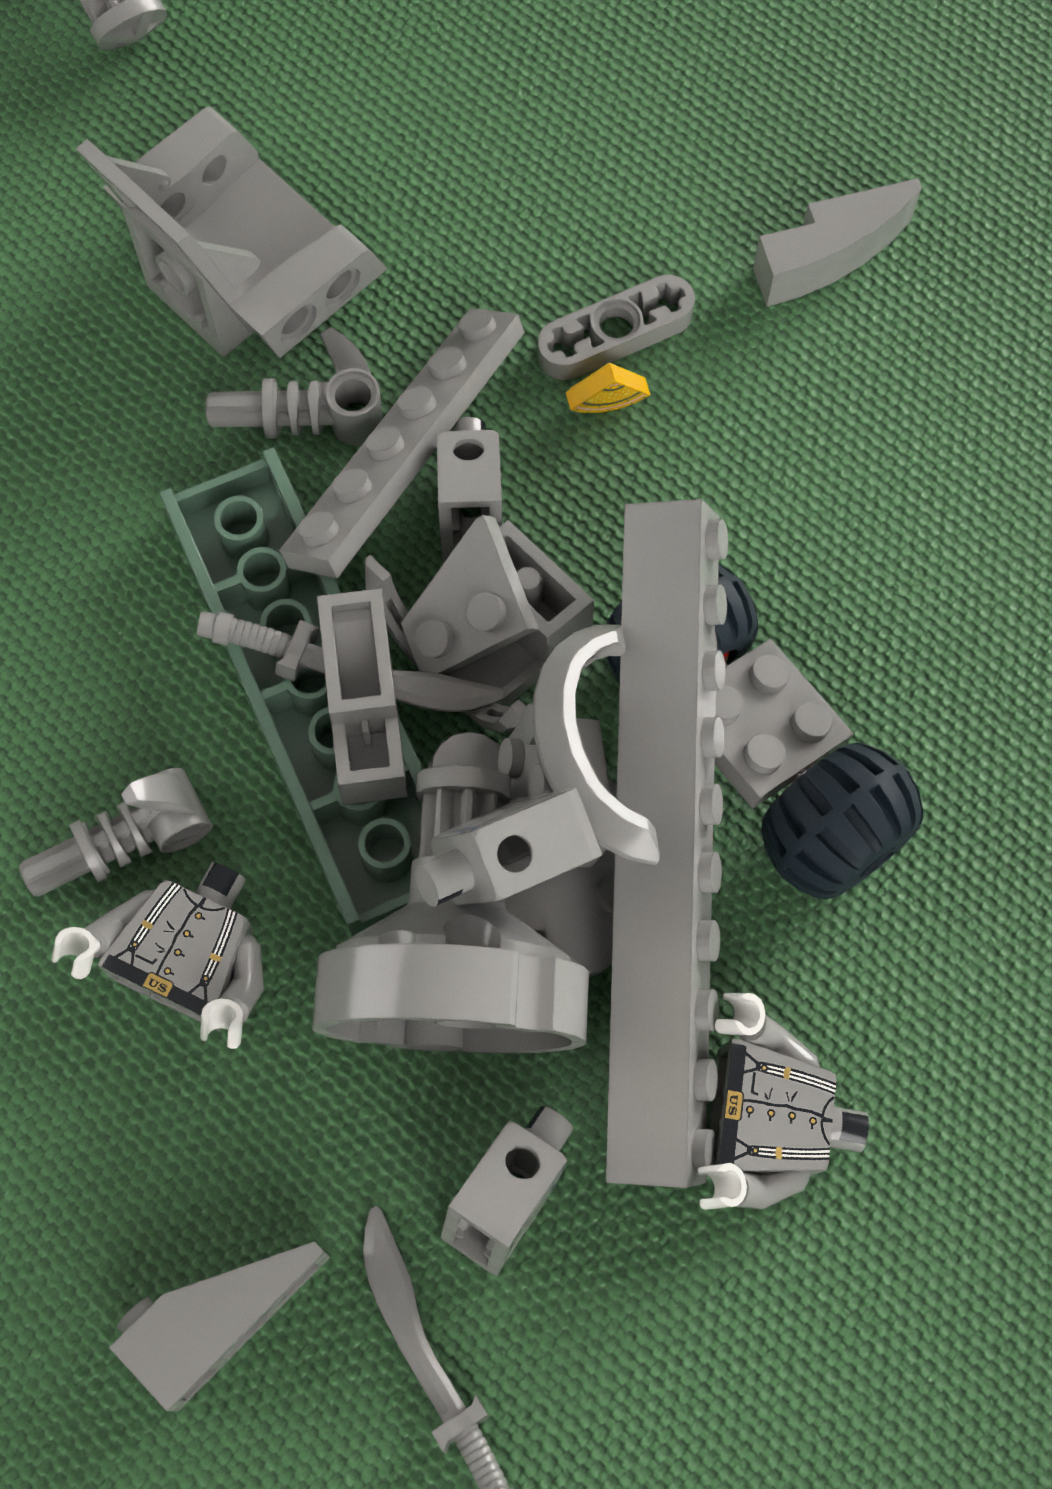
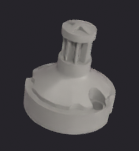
(452, 971)

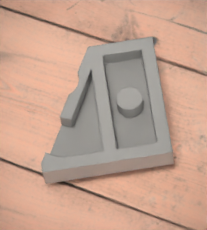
(469, 604)

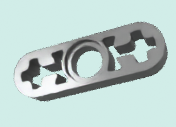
(626, 305)

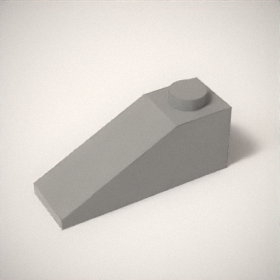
(198, 1328)

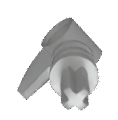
(313, 407)
(163, 812)

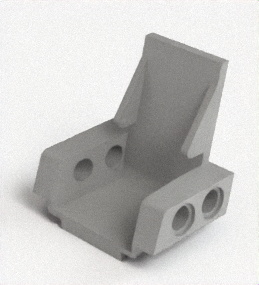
(232, 238)

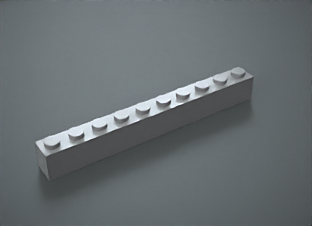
(664, 910)

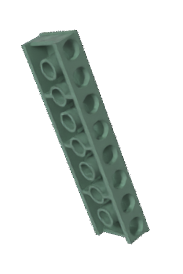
(233, 544)

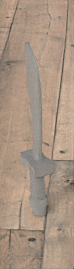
(414, 688)
(398, 1305)

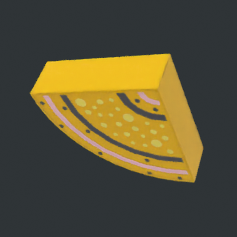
(607, 390)

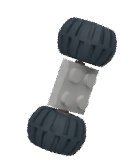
(845, 801)

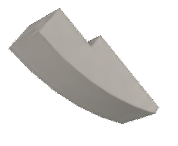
(833, 240)
(361, 697)

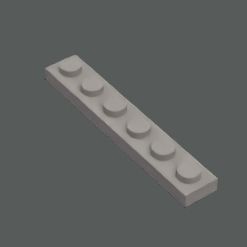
(401, 443)

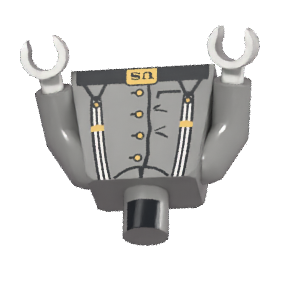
(178, 951)
(771, 1112)

